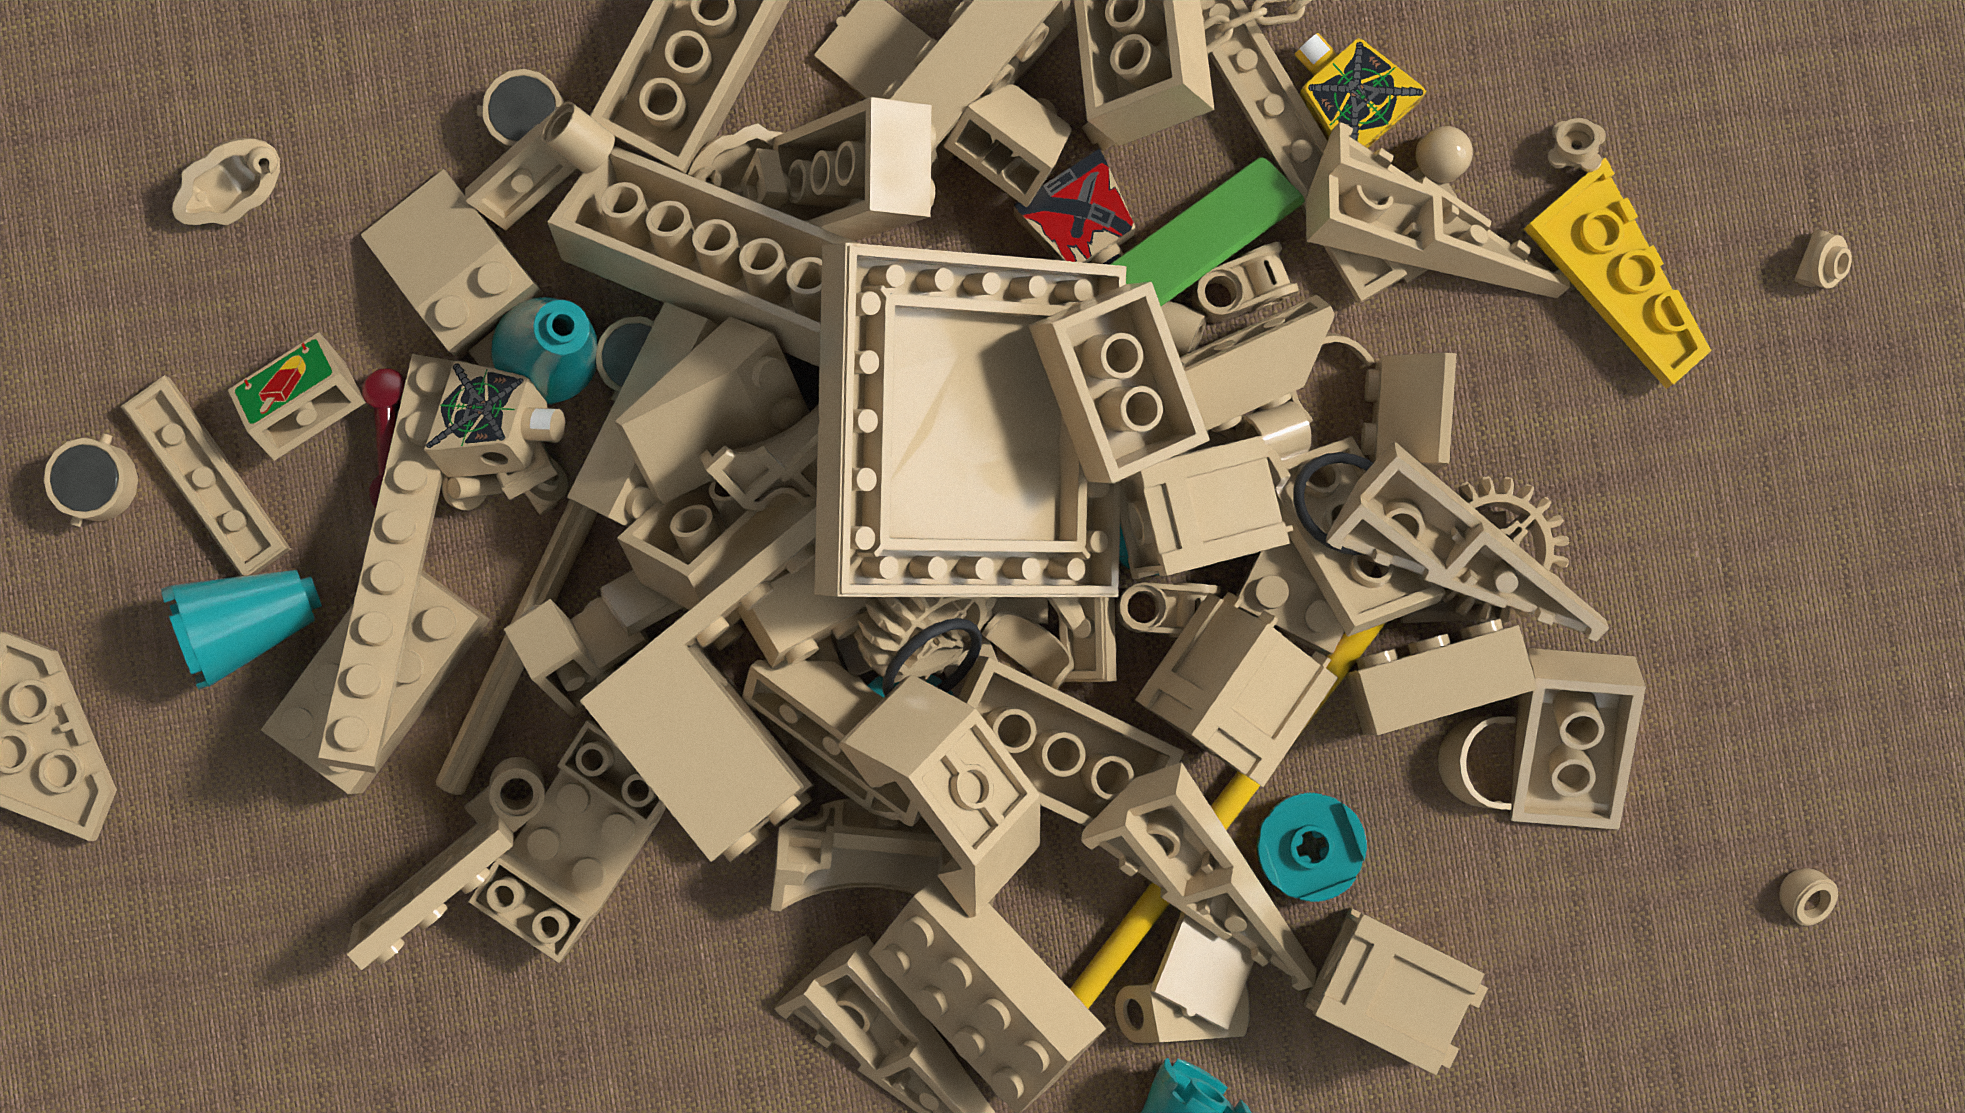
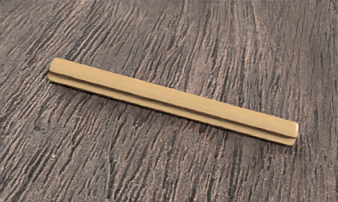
(507, 664)

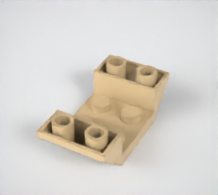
(957, 782)
(573, 846)

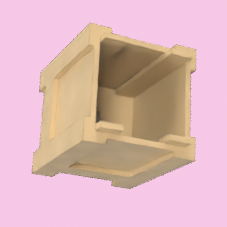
(1201, 509)
(1237, 687)
(1395, 992)

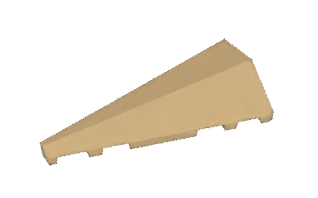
(1420, 524)
(1179, 844)
(883, 1029)

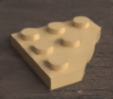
(46, 745)

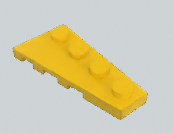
(1606, 257)

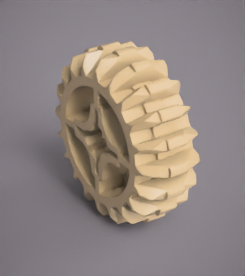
(1529, 518)
(895, 620)

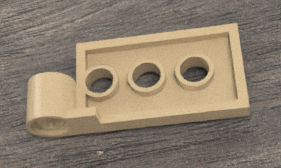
(1353, 596)
(457, 867)

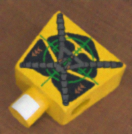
(1356, 89)

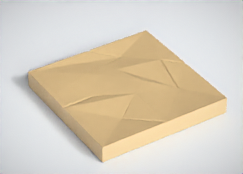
(944, 432)

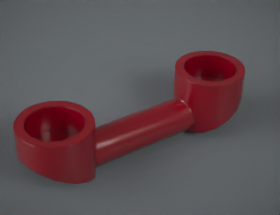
(384, 392)

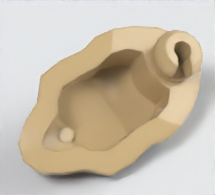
(728, 157)
(227, 182)

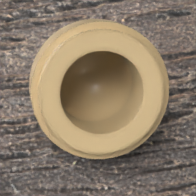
(1444, 154)
(1799, 887)

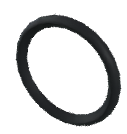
(1299, 488)
(924, 636)

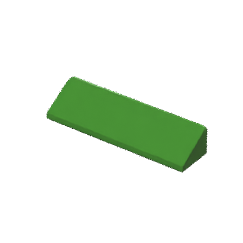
(1211, 230)

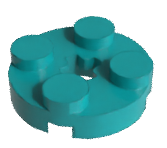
(1339, 860)

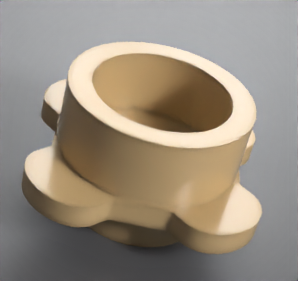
(1578, 132)

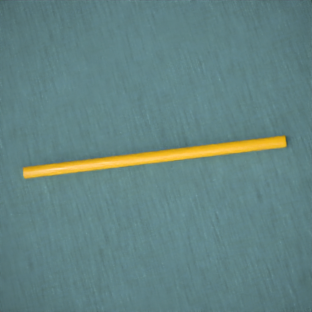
(1227, 808)

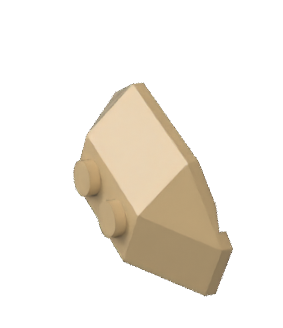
(1257, 363)
(810, 713)

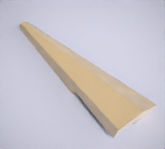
(1381, 212)

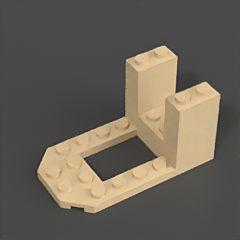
(688, 722)

